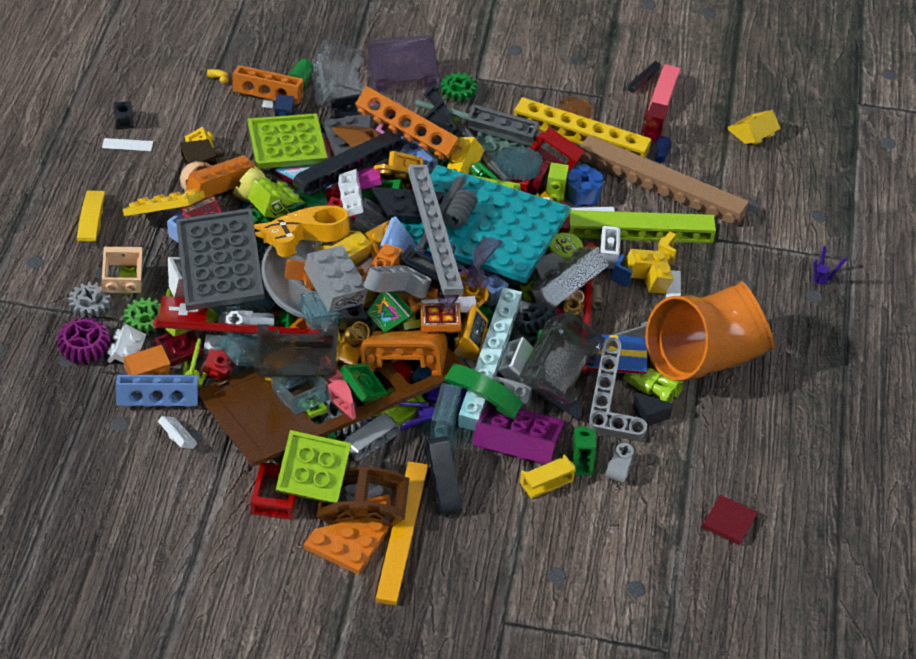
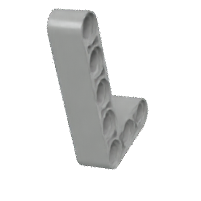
(605, 394)

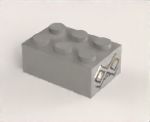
(335, 278)

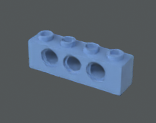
(164, 383)

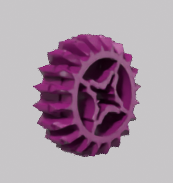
(83, 340)

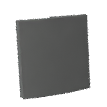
(370, 218)

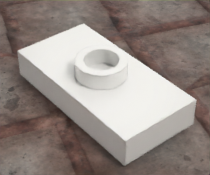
(177, 432)

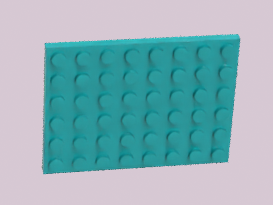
(503, 213)

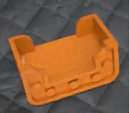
(405, 345)

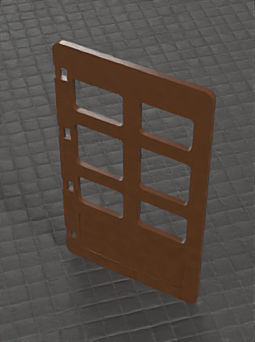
(262, 422)

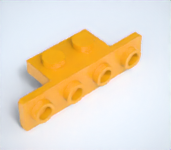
(398, 164)

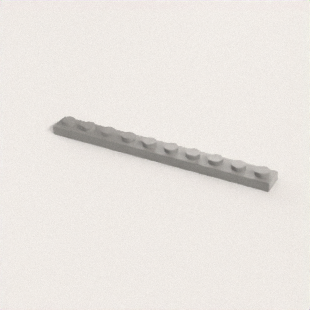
(435, 230)

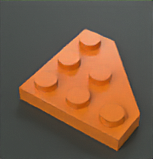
(347, 543)

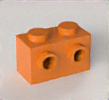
(148, 362)

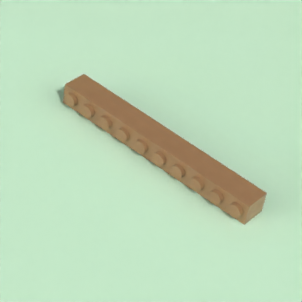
(663, 180)

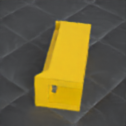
(548, 477)

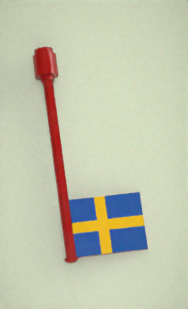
(633, 349)

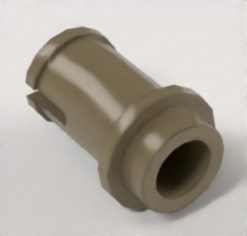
(597, 300)

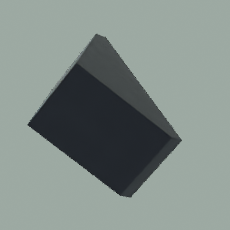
(651, 408)

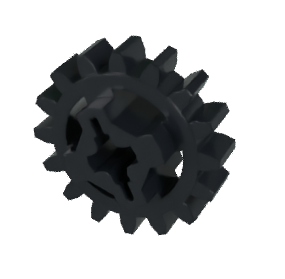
(535, 317)

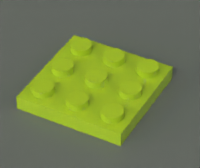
(313, 467)

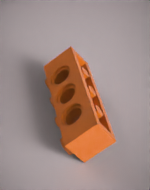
(266, 84)

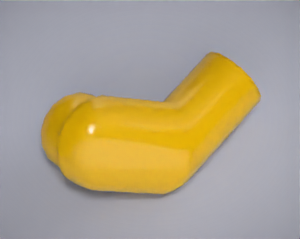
(215, 73)

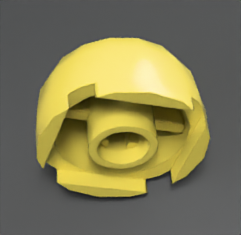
(246, 183)

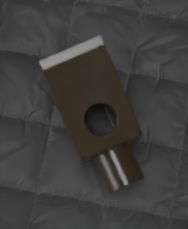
(200, 151)

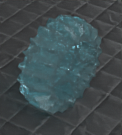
(519, 162)

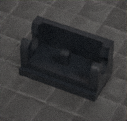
(344, 106)

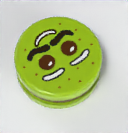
(564, 245)

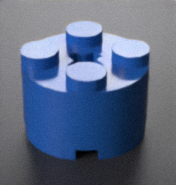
(584, 185)

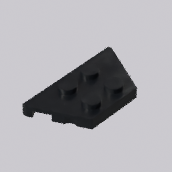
(400, 203)

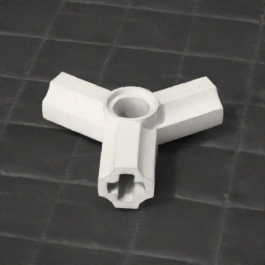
(246, 318)

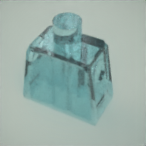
(316, 312)

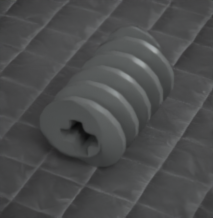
(460, 209)

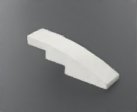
(351, 192)

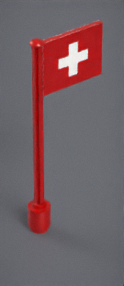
(175, 316)

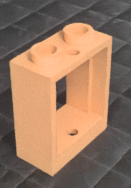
(132, 257)

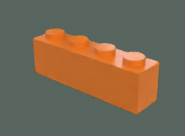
(219, 176)

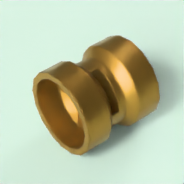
(356, 333)

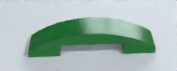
(486, 388)

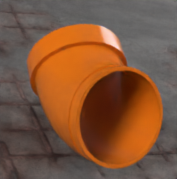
(706, 333)

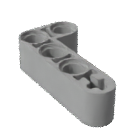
(397, 279)

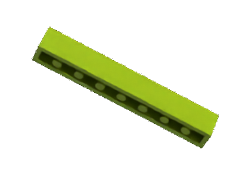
(643, 226)

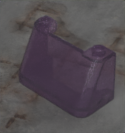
(402, 60)

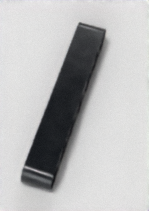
(356, 158)

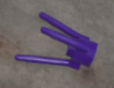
(822, 273)
(423, 415)

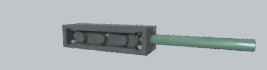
(495, 123)

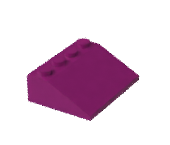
(526, 437)

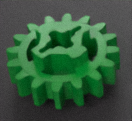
(458, 87)

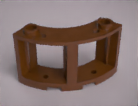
(374, 511)

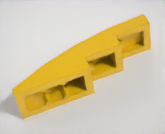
(91, 216)

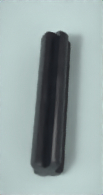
(643, 76)

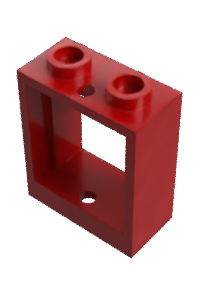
(559, 143)
(268, 506)

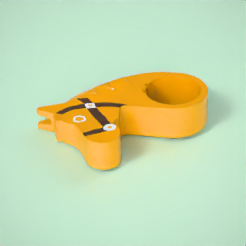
(311, 224)

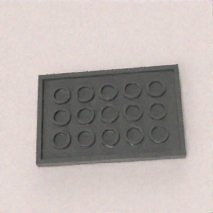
(219, 259)

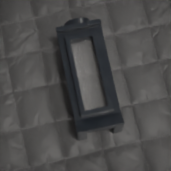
(420, 263)

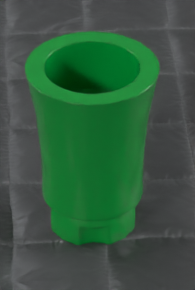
(303, 70)

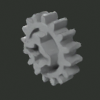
(89, 300)

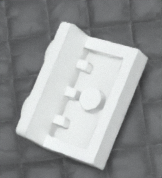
(126, 342)

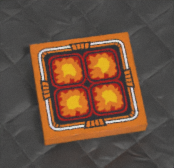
(436, 320)

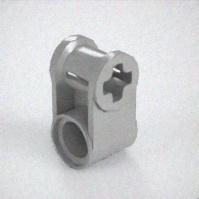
(620, 463)

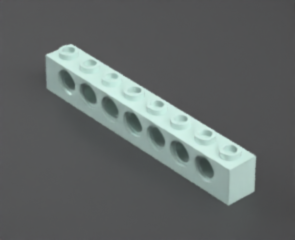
(491, 353)

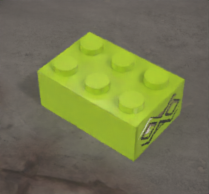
(272, 198)

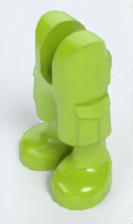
(654, 382)

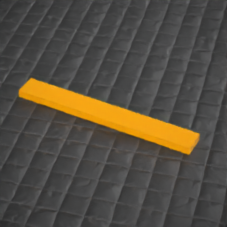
(401, 538)

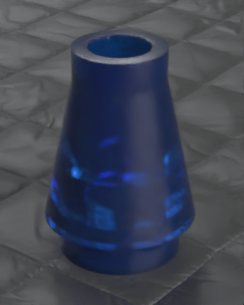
(662, 148)

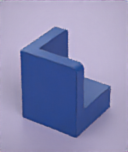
(620, 273)

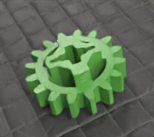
(144, 314)

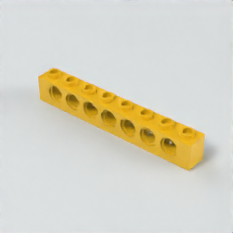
(577, 128)

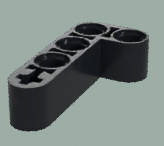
(444, 477)

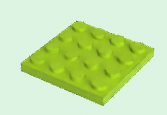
(287, 141)

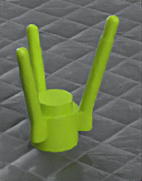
(192, 371)

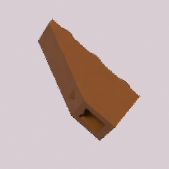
(354, 134)

